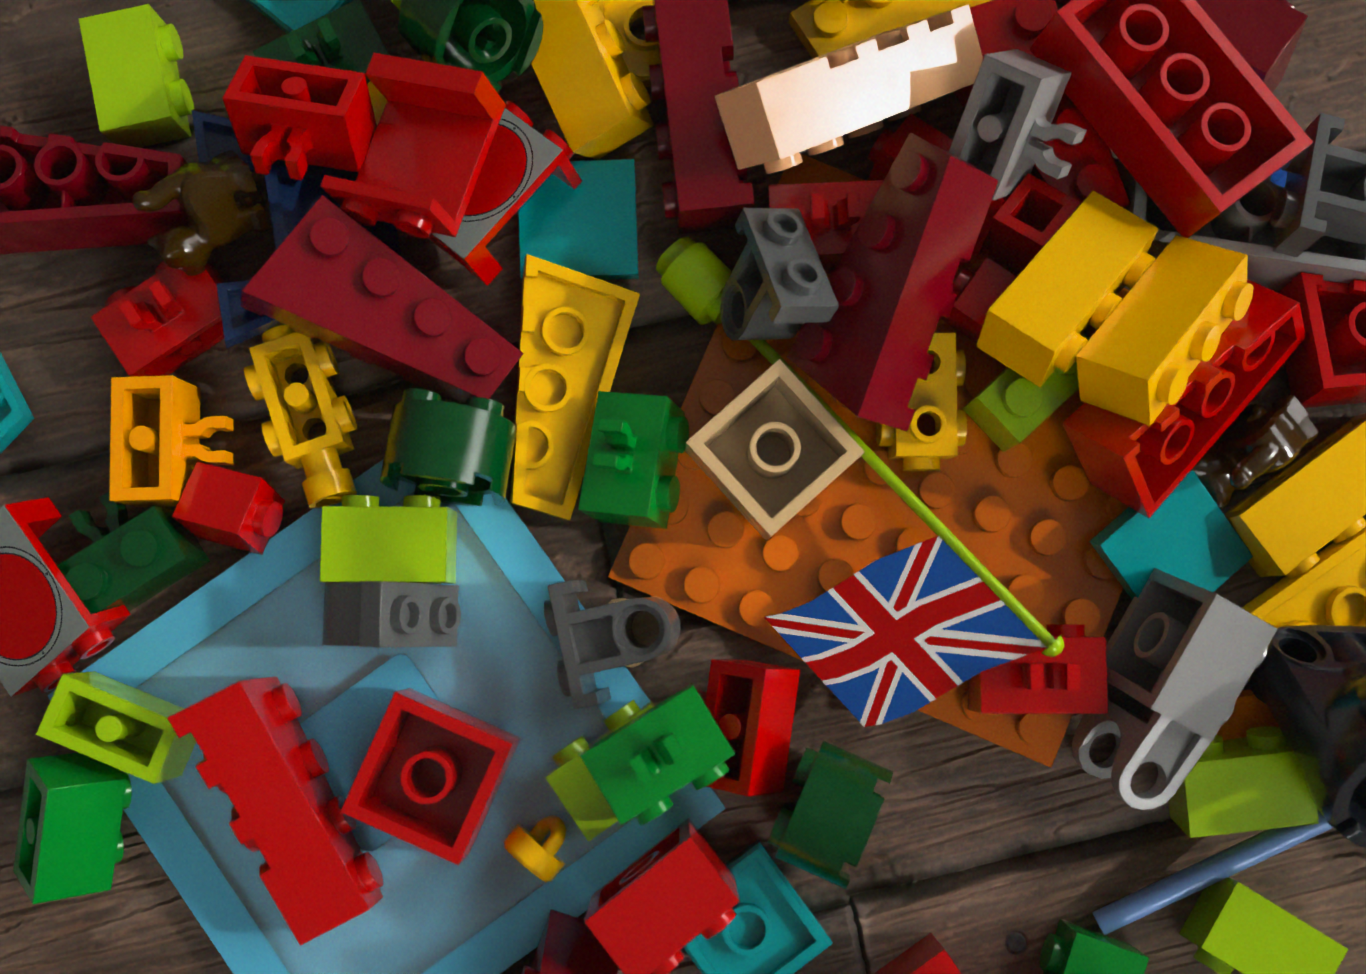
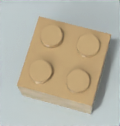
(773, 449)

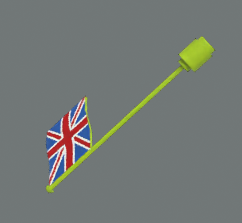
(904, 621)

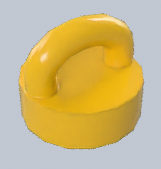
(534, 854)

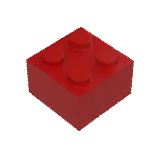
(430, 775)
(663, 903)

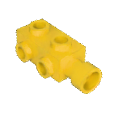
(938, 399)
(300, 406)

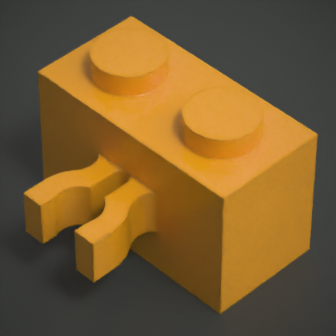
(158, 439)

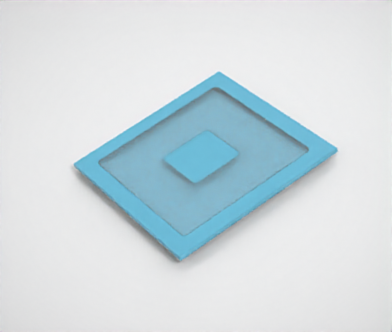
(433, 914)

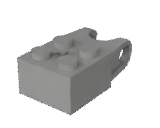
(1170, 684)

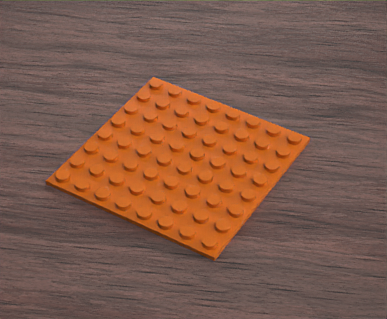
(1014, 510)

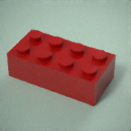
(1172, 102)

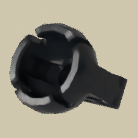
(1318, 698)

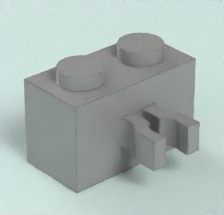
(1011, 119)

